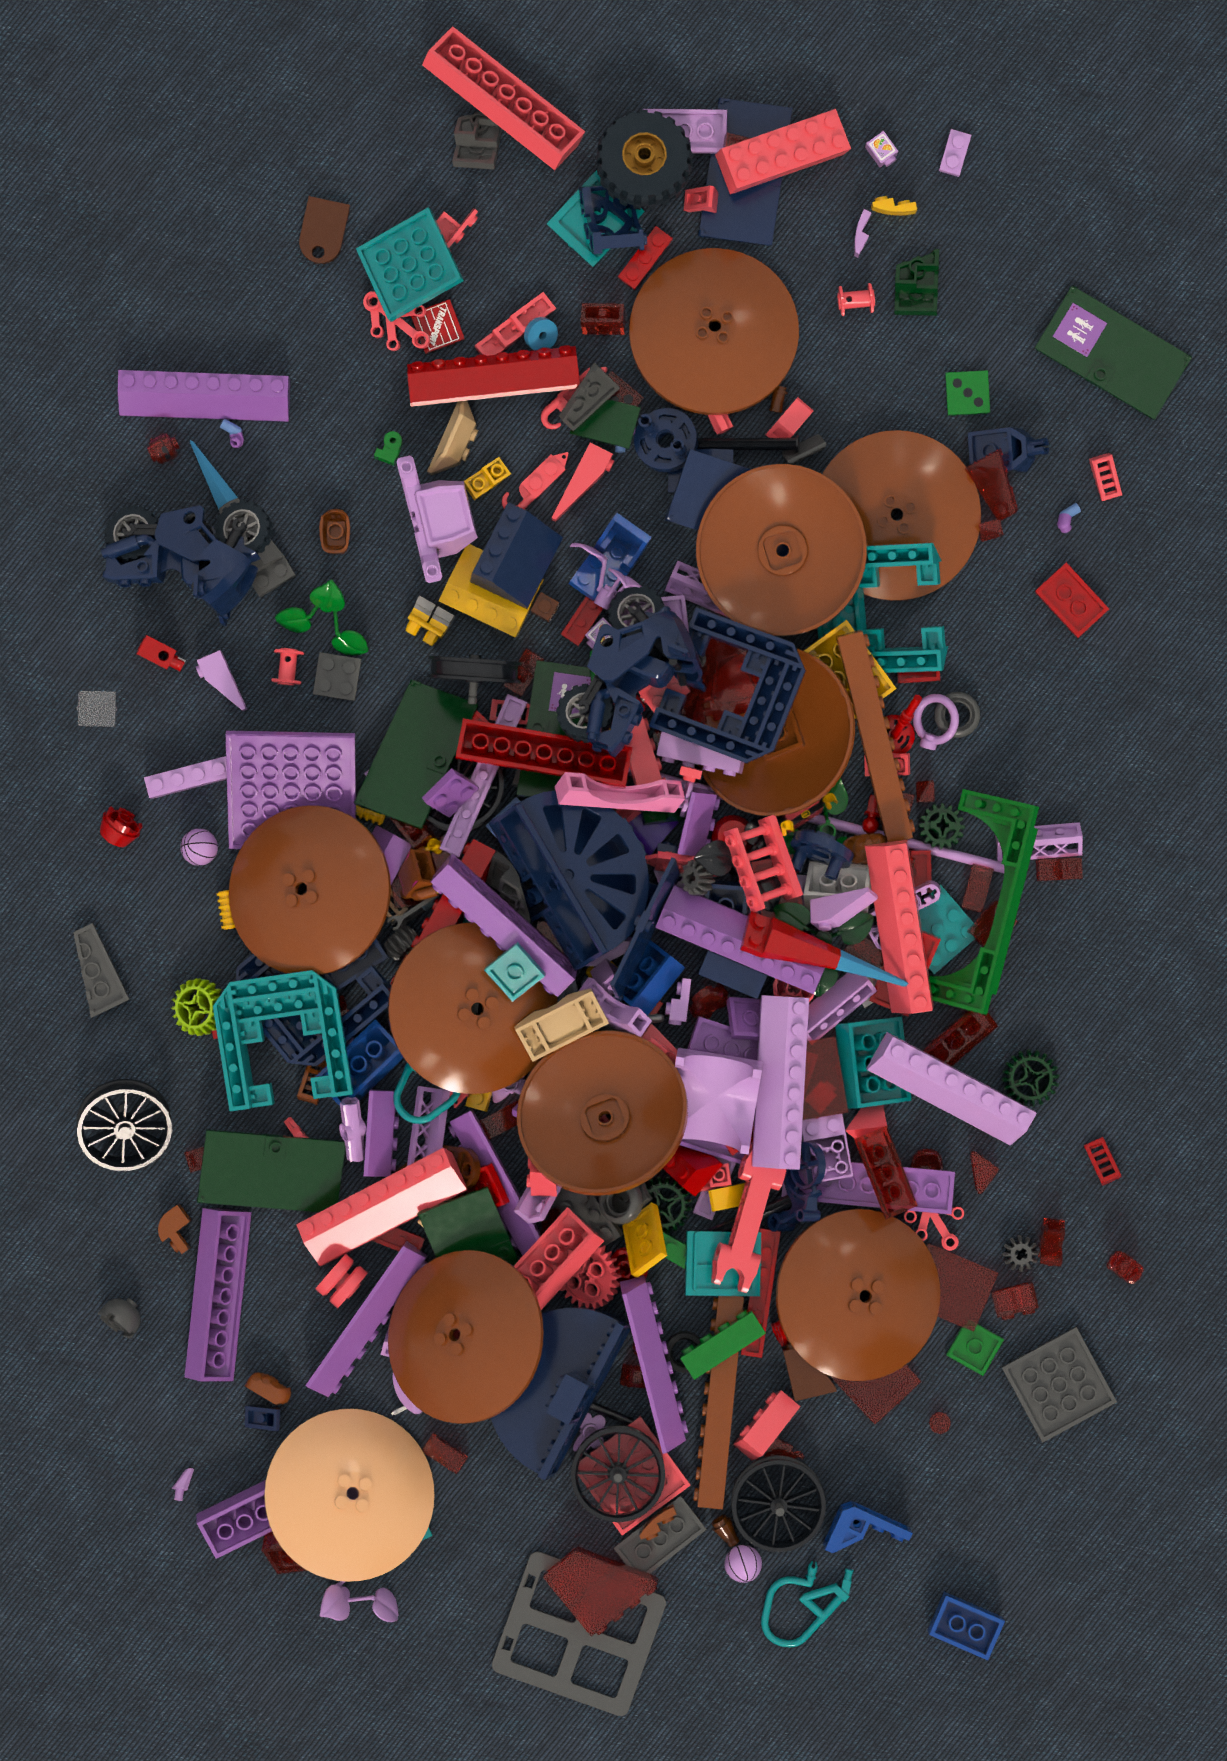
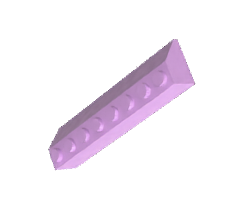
(782, 1082)
(950, 1089)

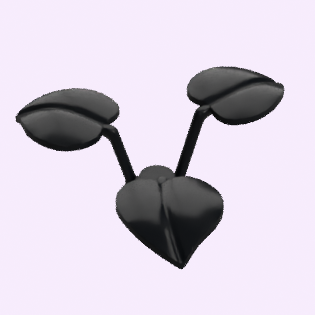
(718, 861)

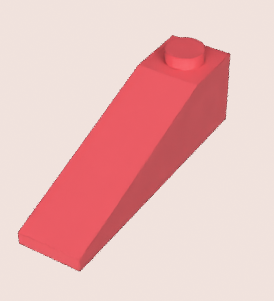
(589, 471)

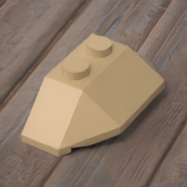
(455, 440)

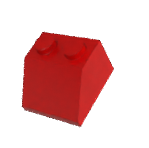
(692, 1168)

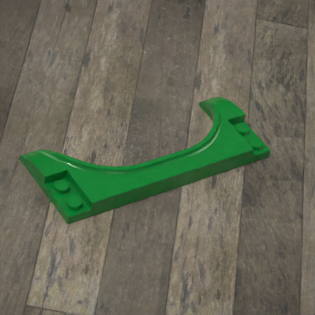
(1015, 831)

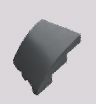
(476, 142)
(506, 880)

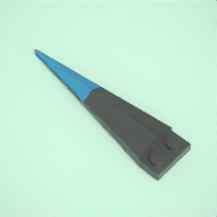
(273, 566)

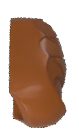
(335, 531)
(857, 845)
(268, 1388)

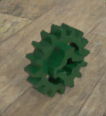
(950, 826)

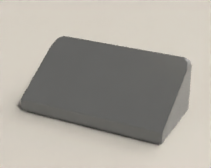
(807, 448)

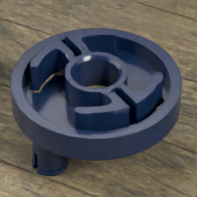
(653, 428)
(822, 849)

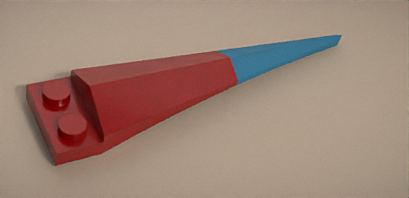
(781, 941)

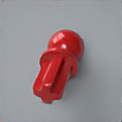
(870, 824)

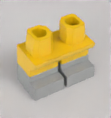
(420, 616)

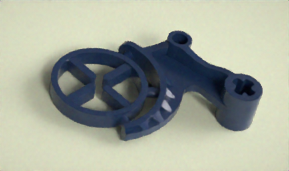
(803, 1205)

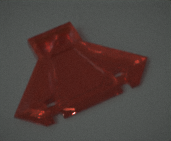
(724, 682)

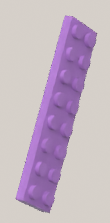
(930, 1187)

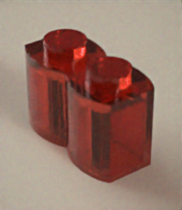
(1014, 1300)

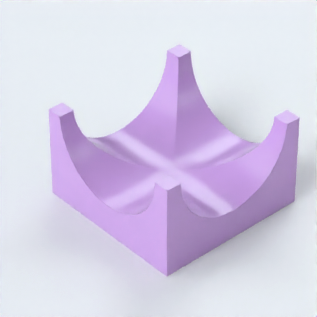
(719, 1096)

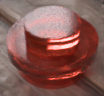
(939, 1422)

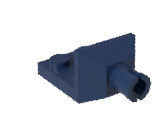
(1016, 445)

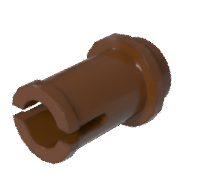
(778, 399)

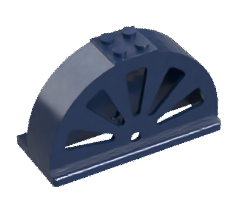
(576, 871)
(572, 1367)

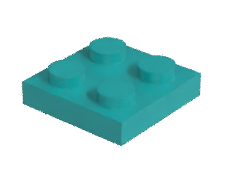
(514, 971)

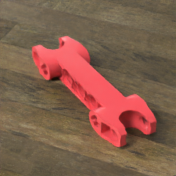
(739, 1251)

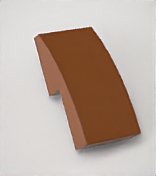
(652, 1527)

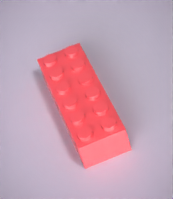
(782, 151)

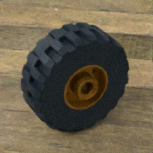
(644, 159)

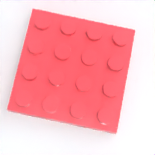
(674, 1479)

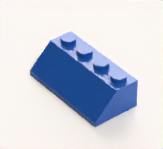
(369, 1059)

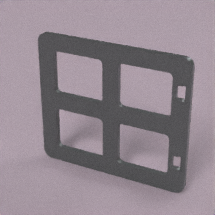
(577, 1637)

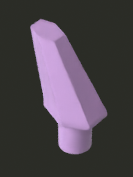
(182, 1484)

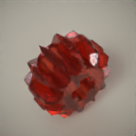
(1125, 1267)

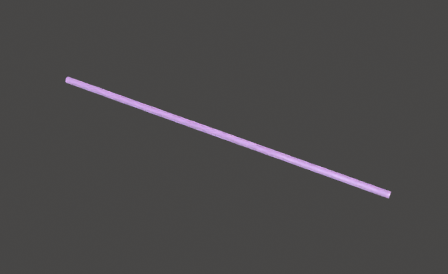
(857, 829)

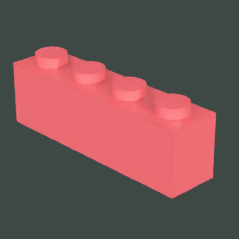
(643, 764)

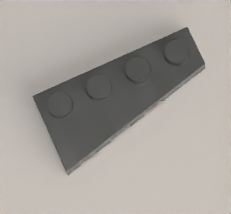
(100, 977)

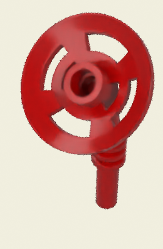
(904, 720)

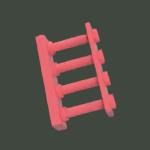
(780, 858)

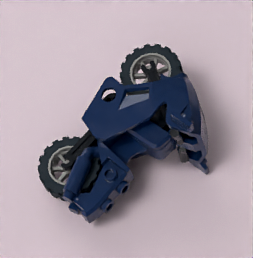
(210, 565)
(637, 656)

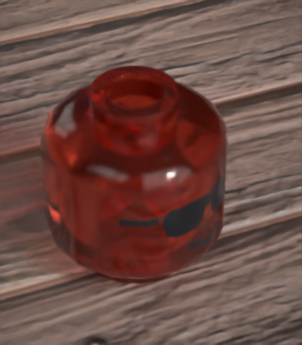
(163, 448)

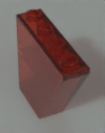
(597, 1587)

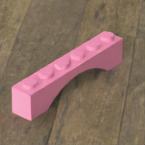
(657, 796)

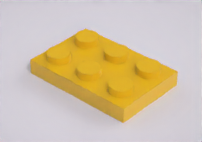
(644, 1240)

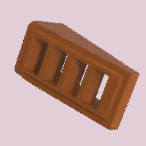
(301, 1095)

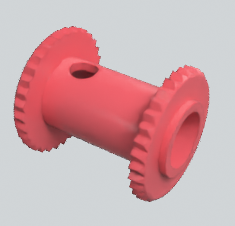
(859, 299)
(287, 669)

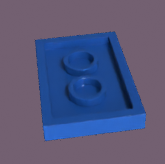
(622, 545)
(845, 1532)

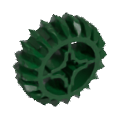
(1025, 1066)
(680, 1196)

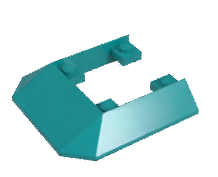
(901, 659)
(277, 996)

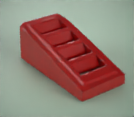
(1107, 1179)

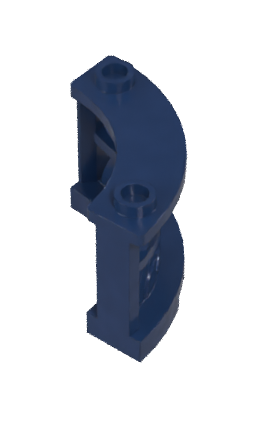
(624, 237)

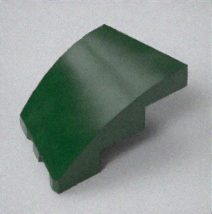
(917, 285)
(610, 424)

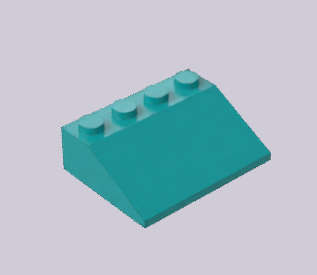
(856, 1047)

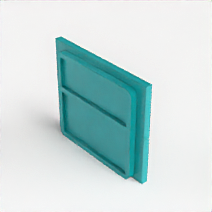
(569, 223)
(698, 1271)

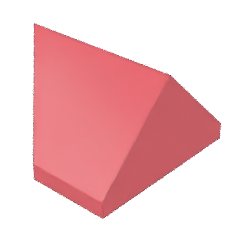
(867, 1120)

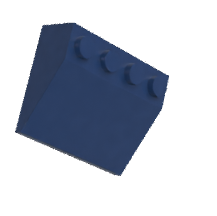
(516, 556)

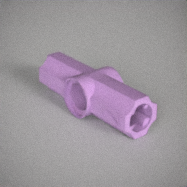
(352, 1129)

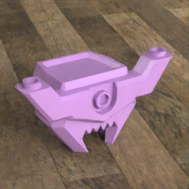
(438, 515)

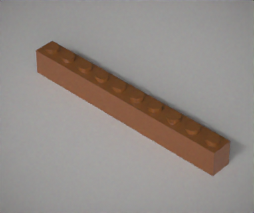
(874, 736)
(718, 1414)

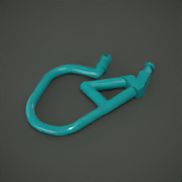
(415, 1119)
(806, 1598)

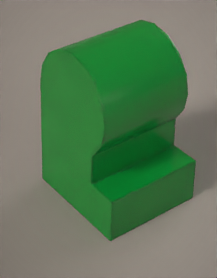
(391, 449)

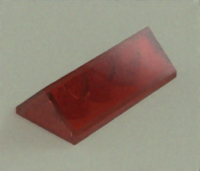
(960, 1036)
(885, 1172)

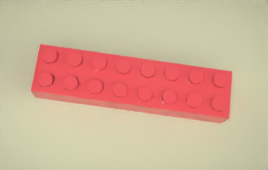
(503, 98)

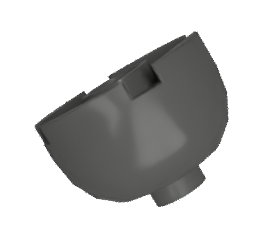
(121, 1316)

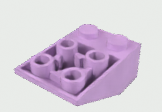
(831, 1137)

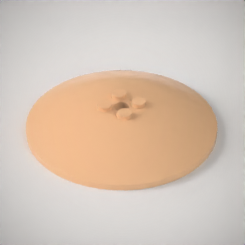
(310, 1501)

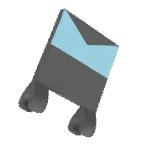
(413, 913)

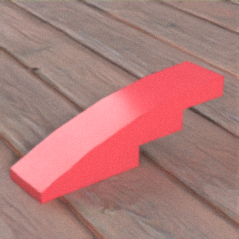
(515, 326)

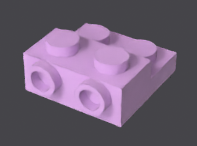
(678, 1008)

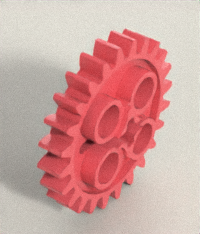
(590, 1275)

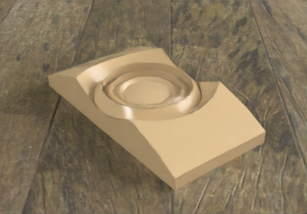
(561, 1023)

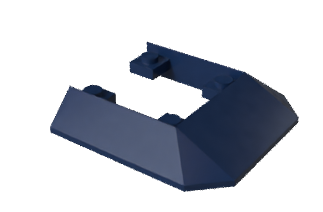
(779, 680)
(287, 1032)

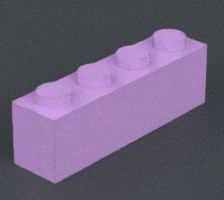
(674, 748)
(186, 778)
(837, 1004)

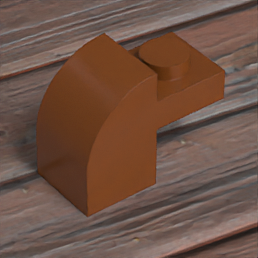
(169, 1226)

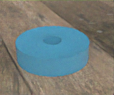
(534, 329)

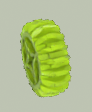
(190, 1015)

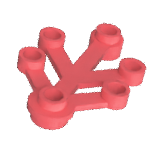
(391, 328)
(939, 1225)

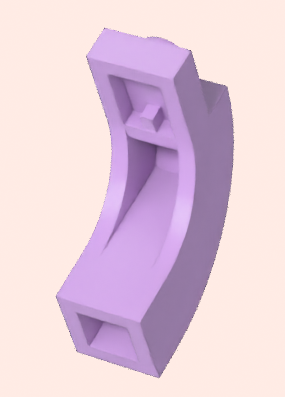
(619, 1015)

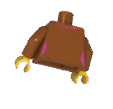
(418, 871)

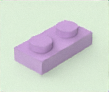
(955, 153)

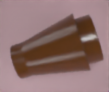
(724, 1529)

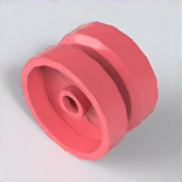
(342, 1281)

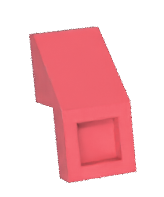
(790, 420)

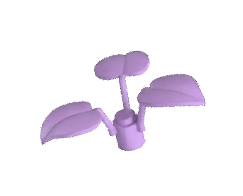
(607, 593)
(336, 1603)

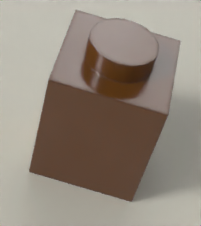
(545, 607)

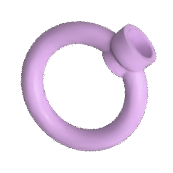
(930, 740)

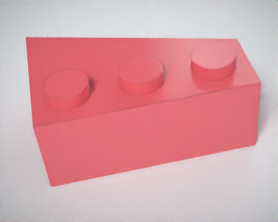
(767, 1425)

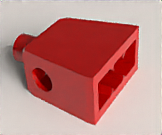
(150, 650)

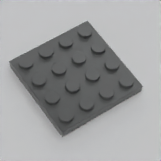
(1059, 1384)

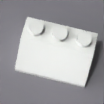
(849, 879)

